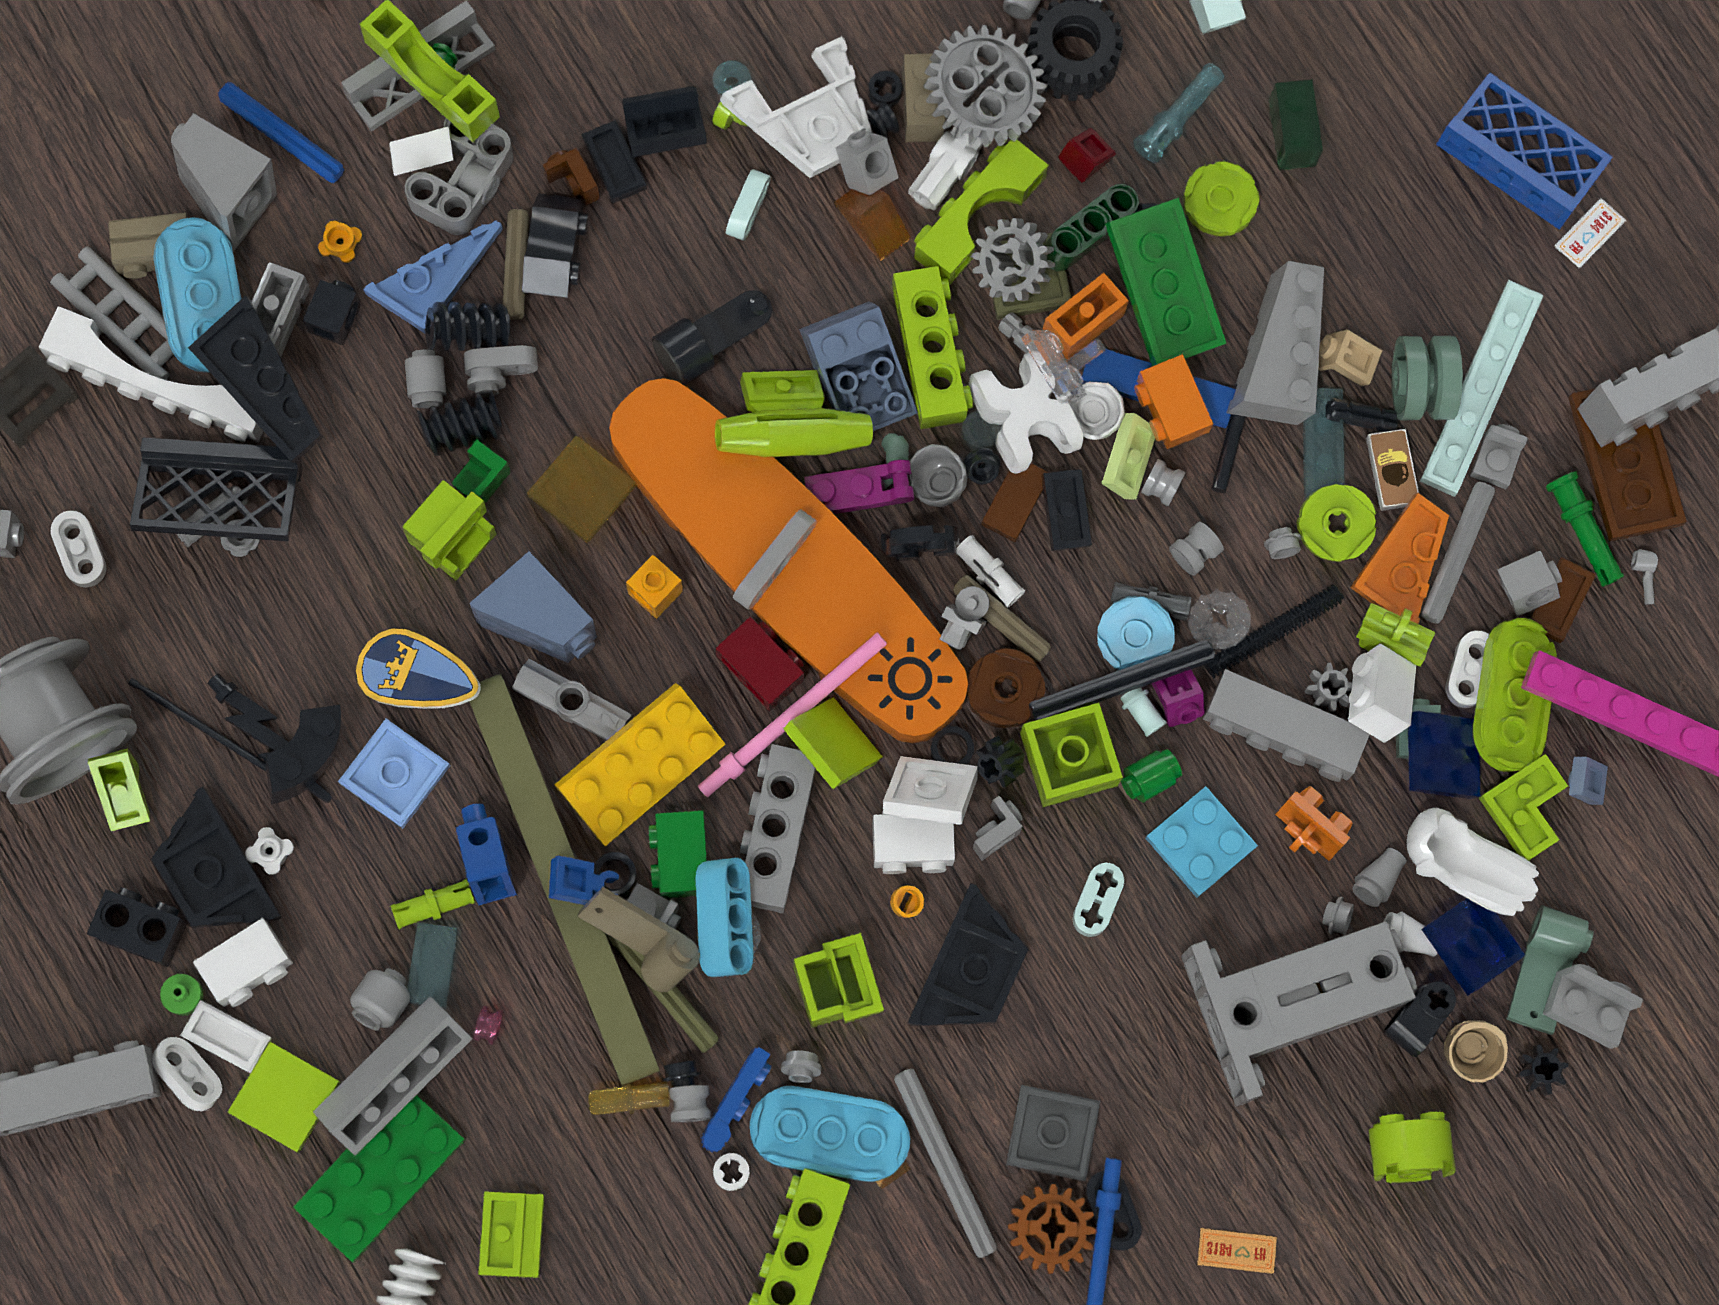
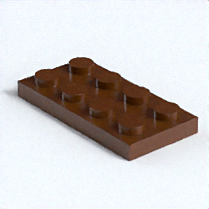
(1630, 480)

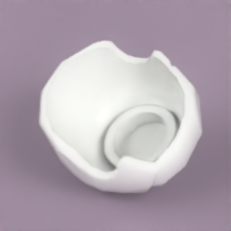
(1099, 411)

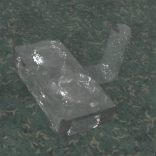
(1057, 370)

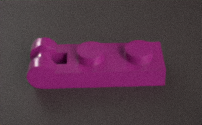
(862, 487)

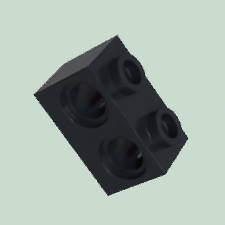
(134, 934)

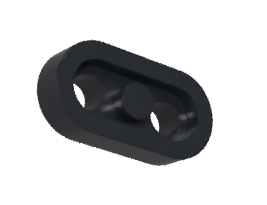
(1126, 1214)

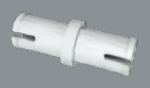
(989, 571)

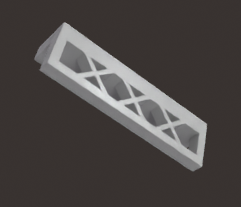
(379, 75)

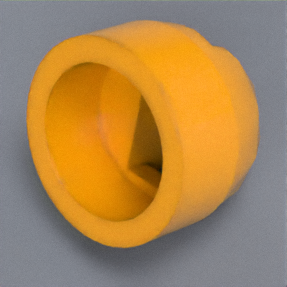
(913, 905)

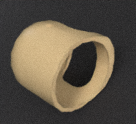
(1477, 1041)

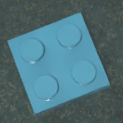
(1201, 842)

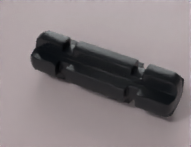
(1361, 415)

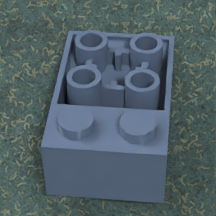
(859, 365)

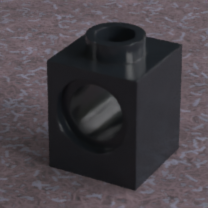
(332, 311)

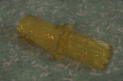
(629, 1098)

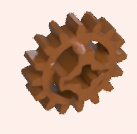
(1033, 1228)

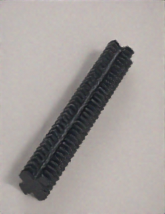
(1275, 629)

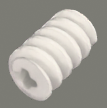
(410, 1279)

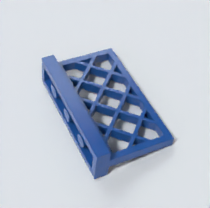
(1510, 169)

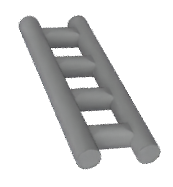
(99, 313)

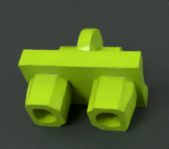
(1395, 633)

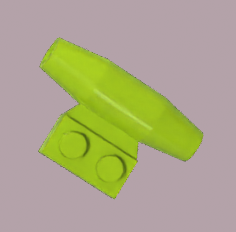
(789, 419)

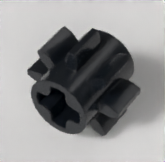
(1000, 761)
(1539, 1080)

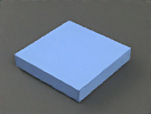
(394, 773)

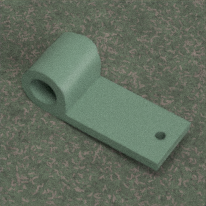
(1551, 947)

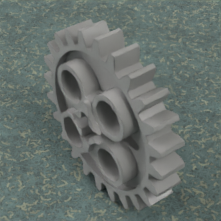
(1010, 110)

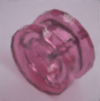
(488, 1025)

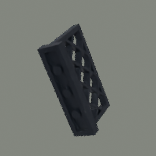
(215, 460)

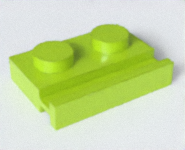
(511, 1234)

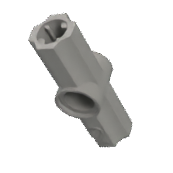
(550, 689)

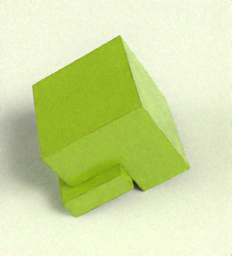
(449, 529)
(838, 982)

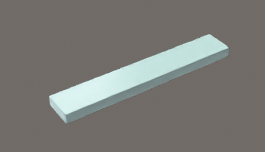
(1482, 388)

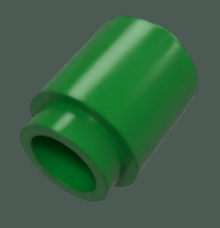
(1151, 775)

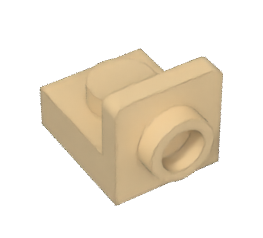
(1349, 356)

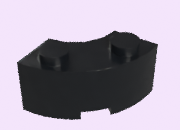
(553, 245)
(306, 756)

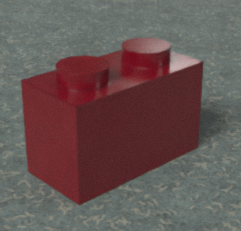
(761, 663)

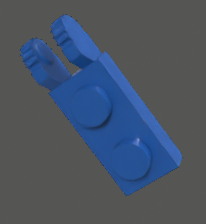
(734, 1102)

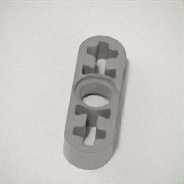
(774, 559)

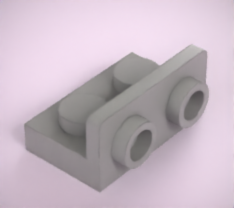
(1591, 1004)

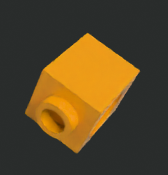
(654, 586)

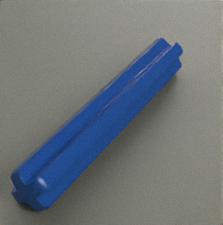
(281, 132)

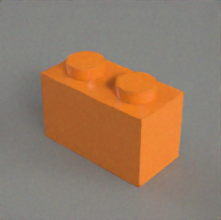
(1087, 314)
(1173, 402)

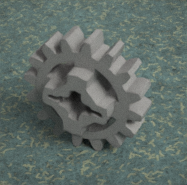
(1026, 250)

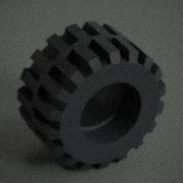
(1080, 21)

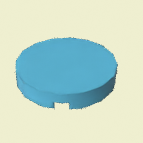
(1135, 631)

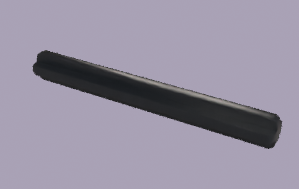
(1123, 680)

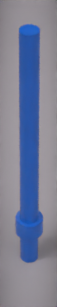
(1108, 1201)

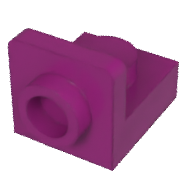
(1180, 698)

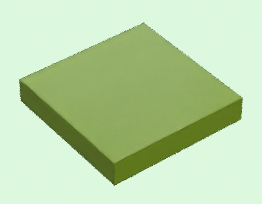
(832, 743)
(282, 1097)

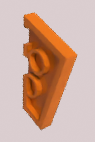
(1403, 562)

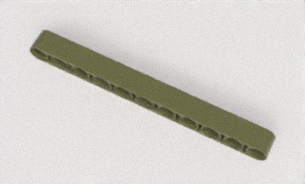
(545, 841)

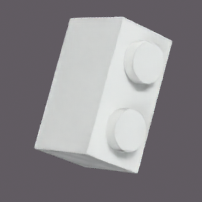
(1382, 693)
(911, 843)
(243, 964)

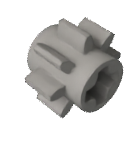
(1323, 696)

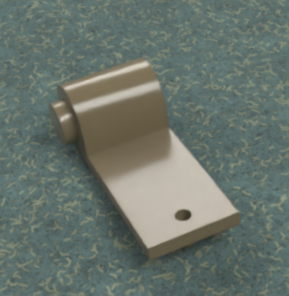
(666, 951)

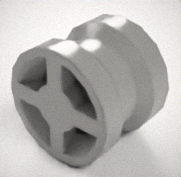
(1163, 482)
(690, 1103)

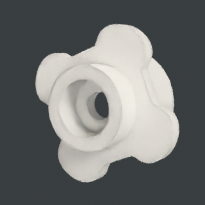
(272, 862)

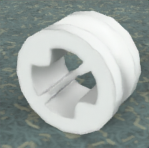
(719, 1174)

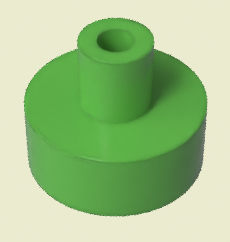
(189, 998)

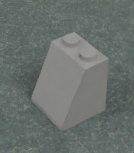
(223, 176)

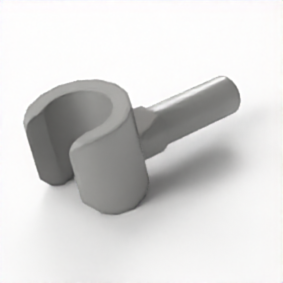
(1646, 562)

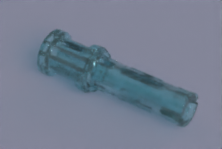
(1169, 124)

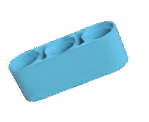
(724, 917)

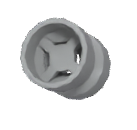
(1196, 548)

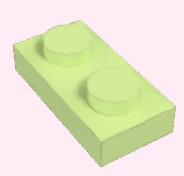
(1129, 456)

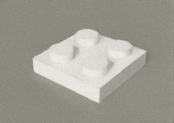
(930, 790)

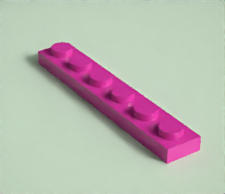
(1623, 711)

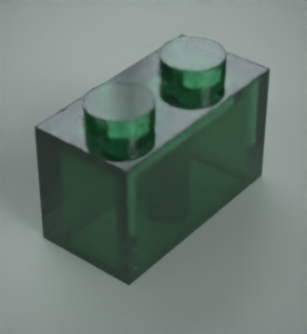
(1295, 124)

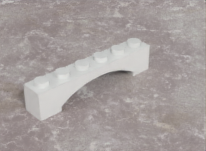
(75, 344)

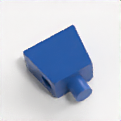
(484, 856)

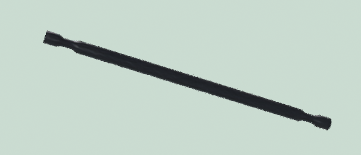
(198, 724)

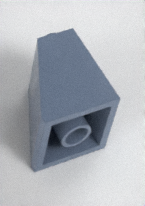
(535, 611)

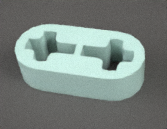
(748, 204)
(1107, 903)

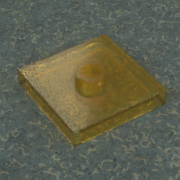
(581, 489)

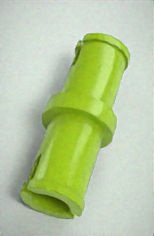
(432, 904)

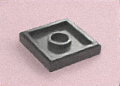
(1052, 1133)

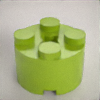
(1411, 1148)

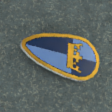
(414, 672)

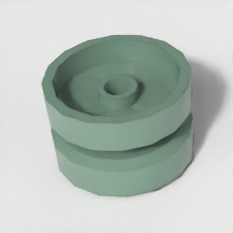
(1427, 377)

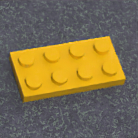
(640, 764)

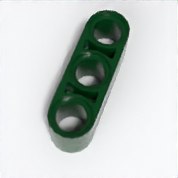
(1078, 238)

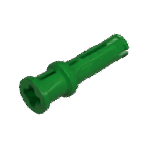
(1577, 512)

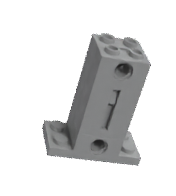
(1295, 998)

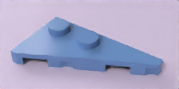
(433, 277)

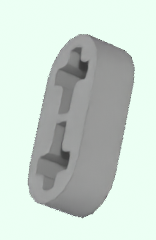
(510, 359)

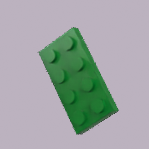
(1165, 282)
(369, 1189)

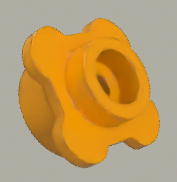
(336, 231)

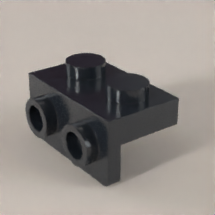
(664, 121)

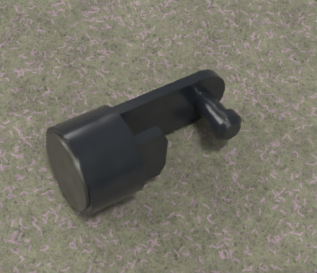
(689, 347)

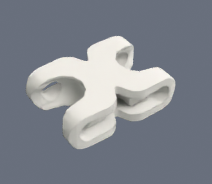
(1024, 413)

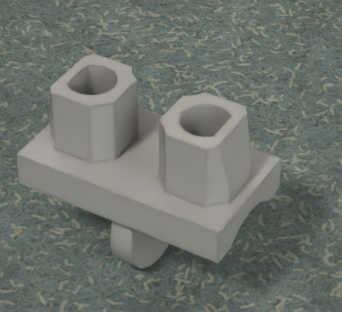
(965, 616)

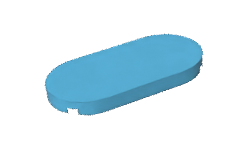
(194, 282)
(829, 1133)

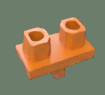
(1311, 826)

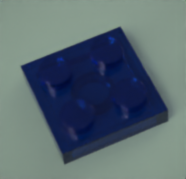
(1443, 756)
(1473, 944)

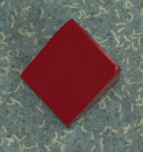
(1086, 154)

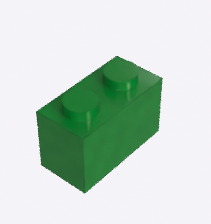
(680, 852)

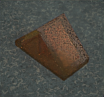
(874, 220)

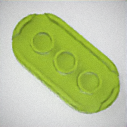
(1508, 720)

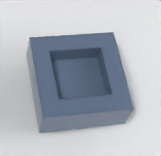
(1588, 780)

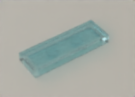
(1323, 446)

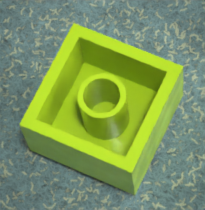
(1071, 755)

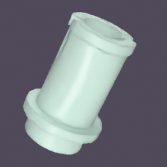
(1143, 710)

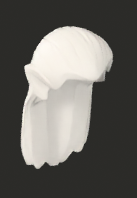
(1470, 863)

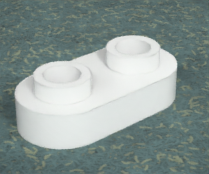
(78, 551)
(1466, 669)
(188, 1074)

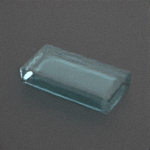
(432, 963)

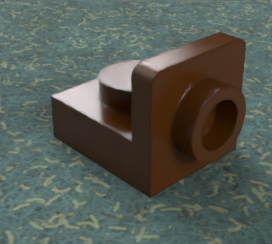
(577, 176)

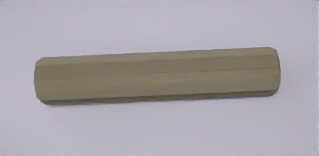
(514, 262)
(1009, 624)

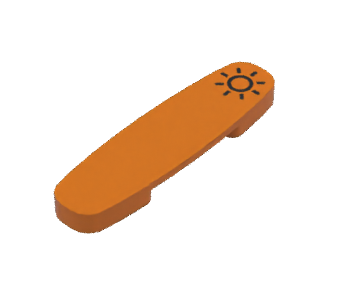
(830, 590)

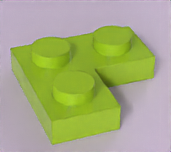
(1515, 806)

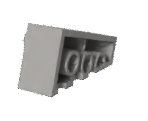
(1284, 350)
(1647, 396)

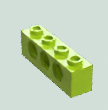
(933, 405)
(829, 1196)

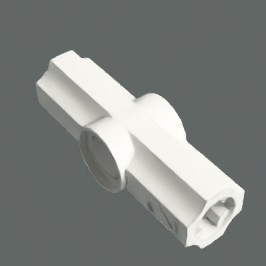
(947, 163)

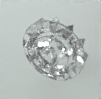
(1218, 635)

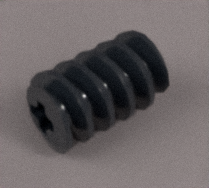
(467, 324)
(460, 424)

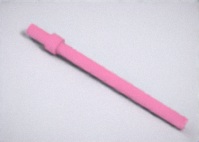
(734, 764)

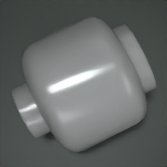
(380, 999)

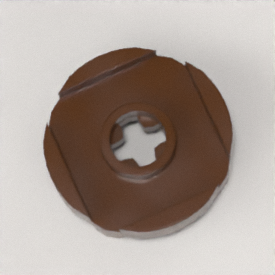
(993, 669)

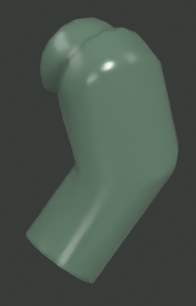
(896, 449)

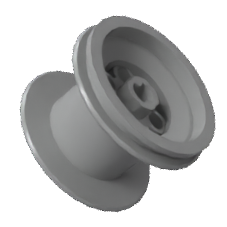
(51, 720)

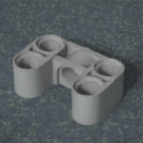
(469, 186)

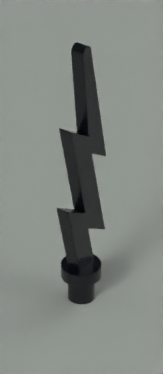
(250, 719)

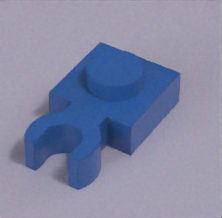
(575, 880)

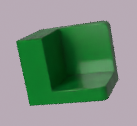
(482, 473)

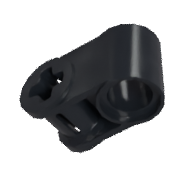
(1416, 1022)

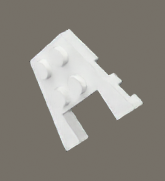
(813, 124)

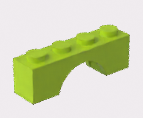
(407, 52)
(1010, 177)

